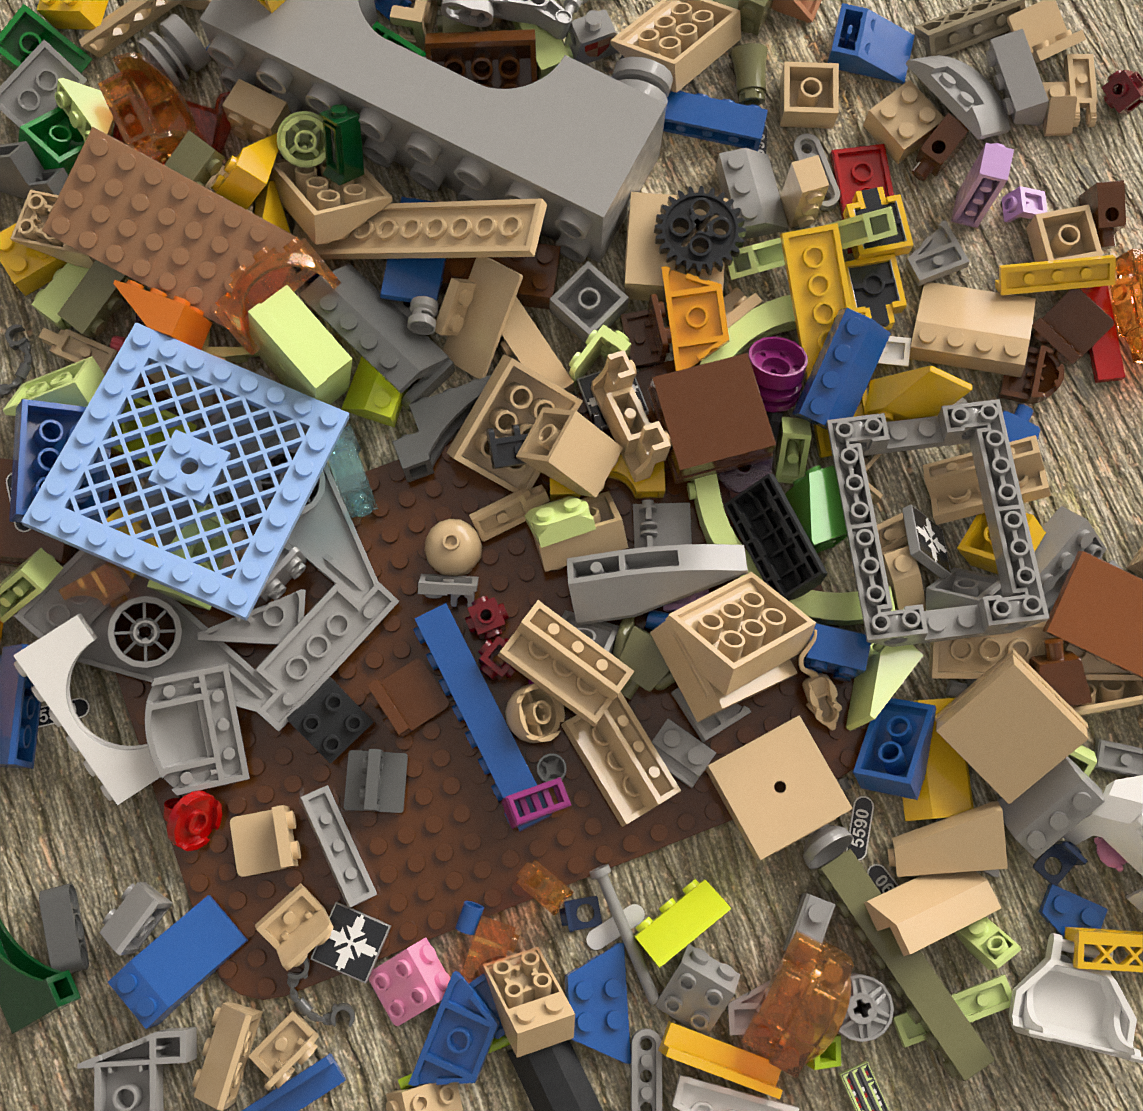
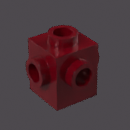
(1124, 91)
(491, 628)
(488, 667)

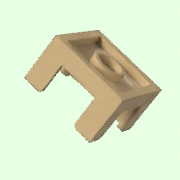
(420, 17)

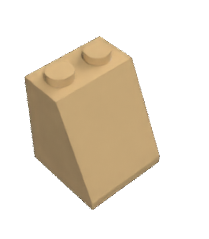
(570, 450)

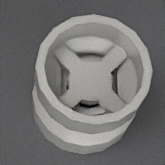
(423, 314)

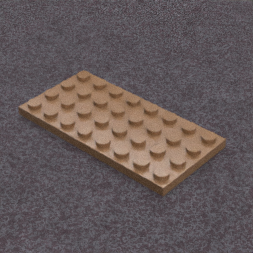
(157, 224)

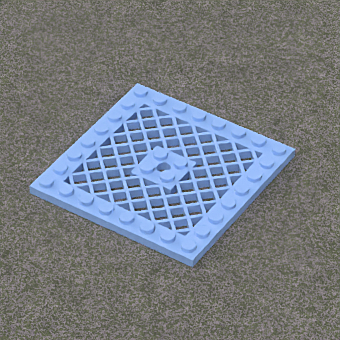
(144, 346)

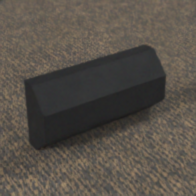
(776, 539)
(555, 1079)

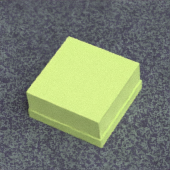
(299, 347)

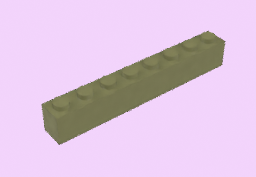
(96, 294)
(909, 975)

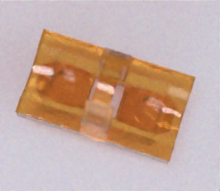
(543, 886)

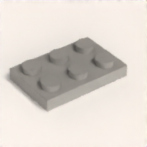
(33, 84)

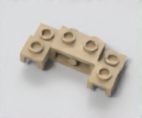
(641, 441)

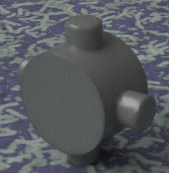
(845, 783)

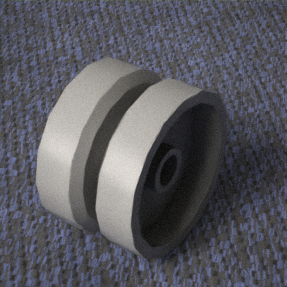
(644, 76)

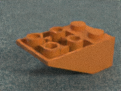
(166, 315)

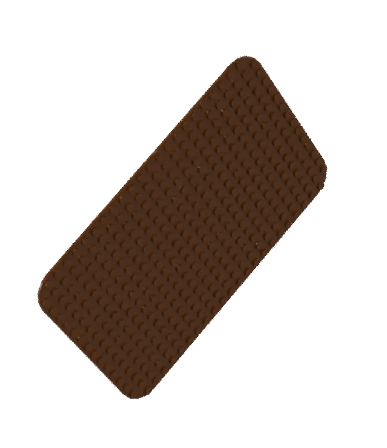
(453, 830)

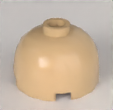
(453, 547)
(534, 714)

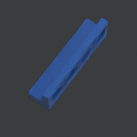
(302, 1088)

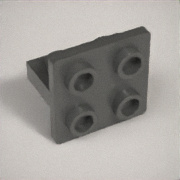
(376, 781)

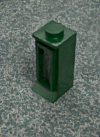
(342, 144)

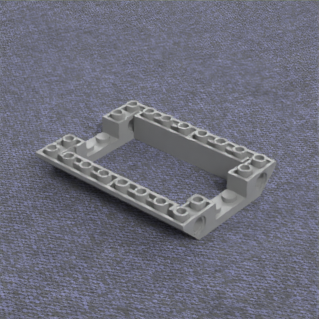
(1012, 545)

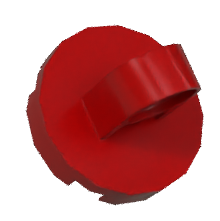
(192, 819)

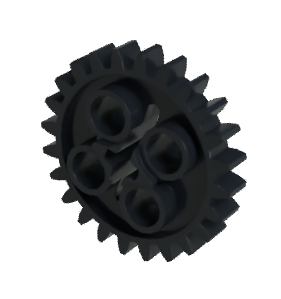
(681, 214)

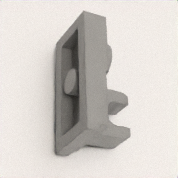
(438, 585)

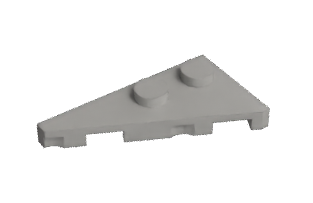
(265, 624)

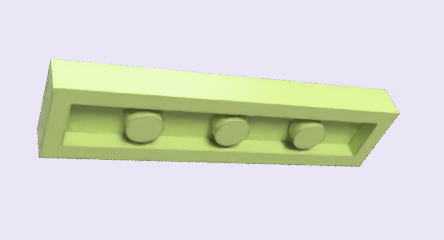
(973, 1001)

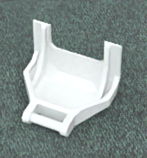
(1119, 824)
(1074, 1005)

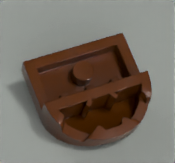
(1039, 378)

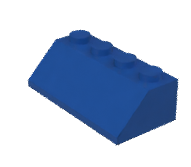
(842, 368)
(17, 713)

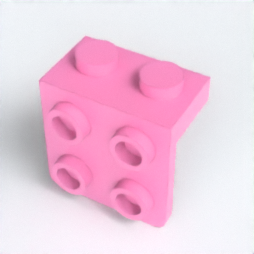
(410, 982)

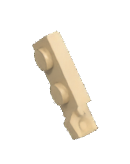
(77, 347)
(507, 511)

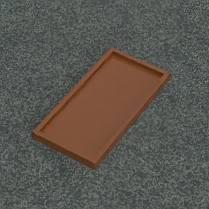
(1101, 613)

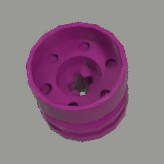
(779, 371)

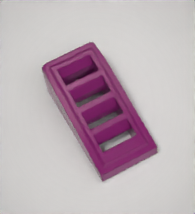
(511, 810)

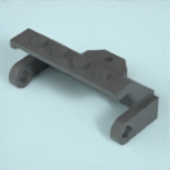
(380, 333)

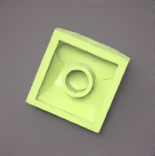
(560, 520)

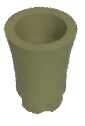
(750, 72)

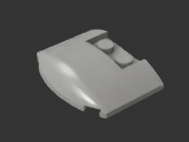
(963, 93)
(195, 730)

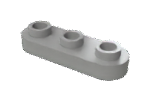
(813, 144)
(642, 1060)

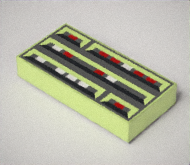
(863, 1088)

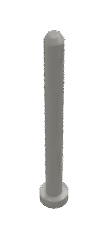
(601, 874)

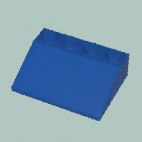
(38, 441)

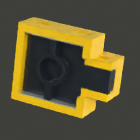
(872, 200)
(876, 288)

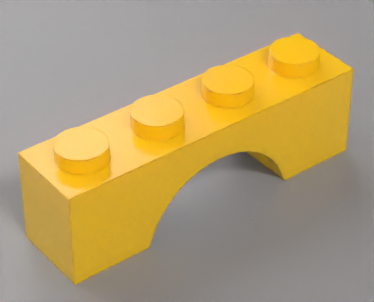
(648, 488)

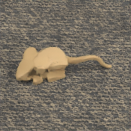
(820, 692)

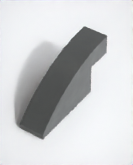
(23, 172)

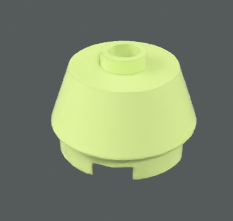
(302, 139)

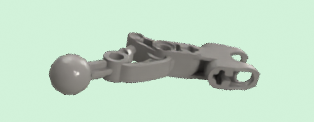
(543, 13)

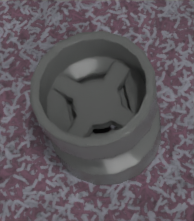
(550, 765)

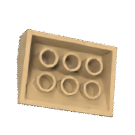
(681, 36)
(324, 207)
(973, 329)
(509, 398)
(741, 632)

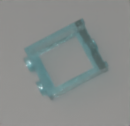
(351, 476)

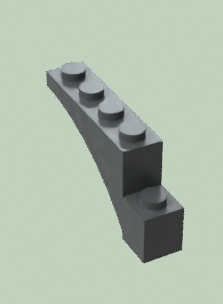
(437, 421)

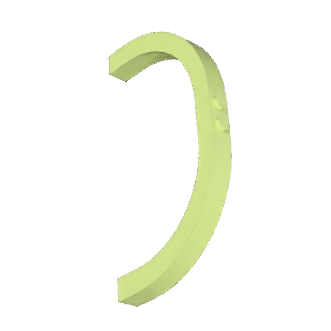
(822, 607)

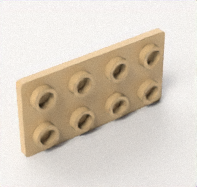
(476, 314)

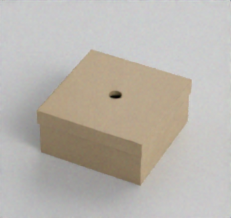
(642, 255)
(698, 692)
(1011, 726)
(778, 788)

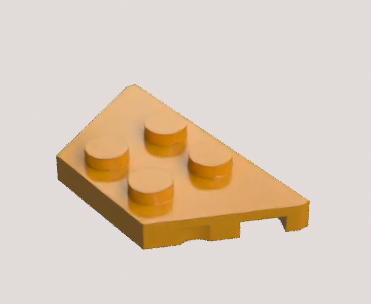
(694, 317)

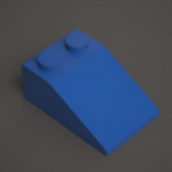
(896, 749)

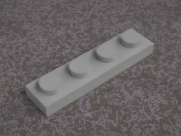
(338, 846)

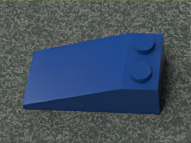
(412, 276)
(177, 962)

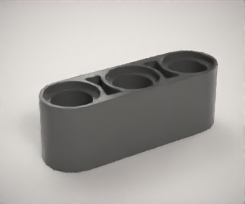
(63, 928)

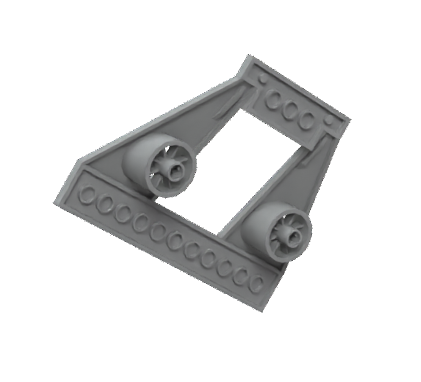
(306, 653)

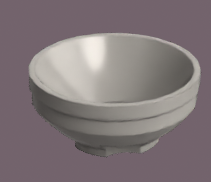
(825, 845)

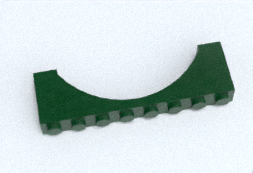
(28, 987)

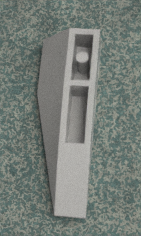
(1057, 550)
(647, 578)

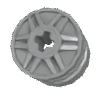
(175, 50)
(876, 1014)

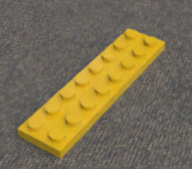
(817, 294)

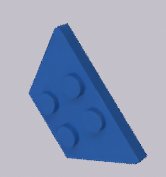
(600, 1003)
(457, 1037)

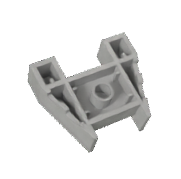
(133, 1073)

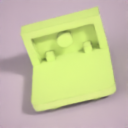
(598, 343)

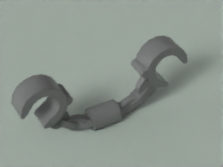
(24, 368)
(305, 1008)

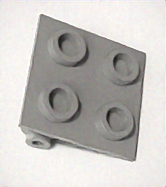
(661, 524)

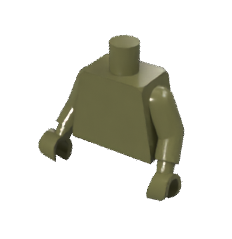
(640, 653)

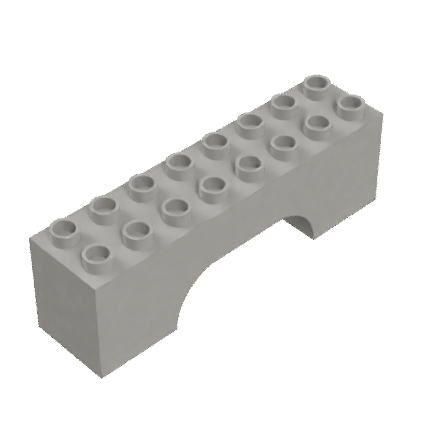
(562, 139)

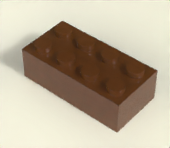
(538, 274)

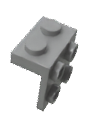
(288, 566)
(698, 990)

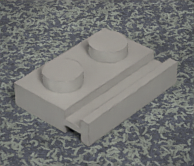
(682, 753)

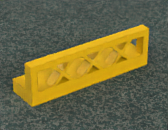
(1056, 275)
(1108, 937)
(720, 1059)

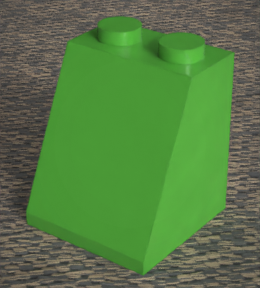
(819, 507)

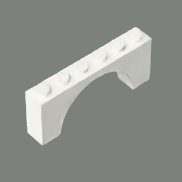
(49, 667)

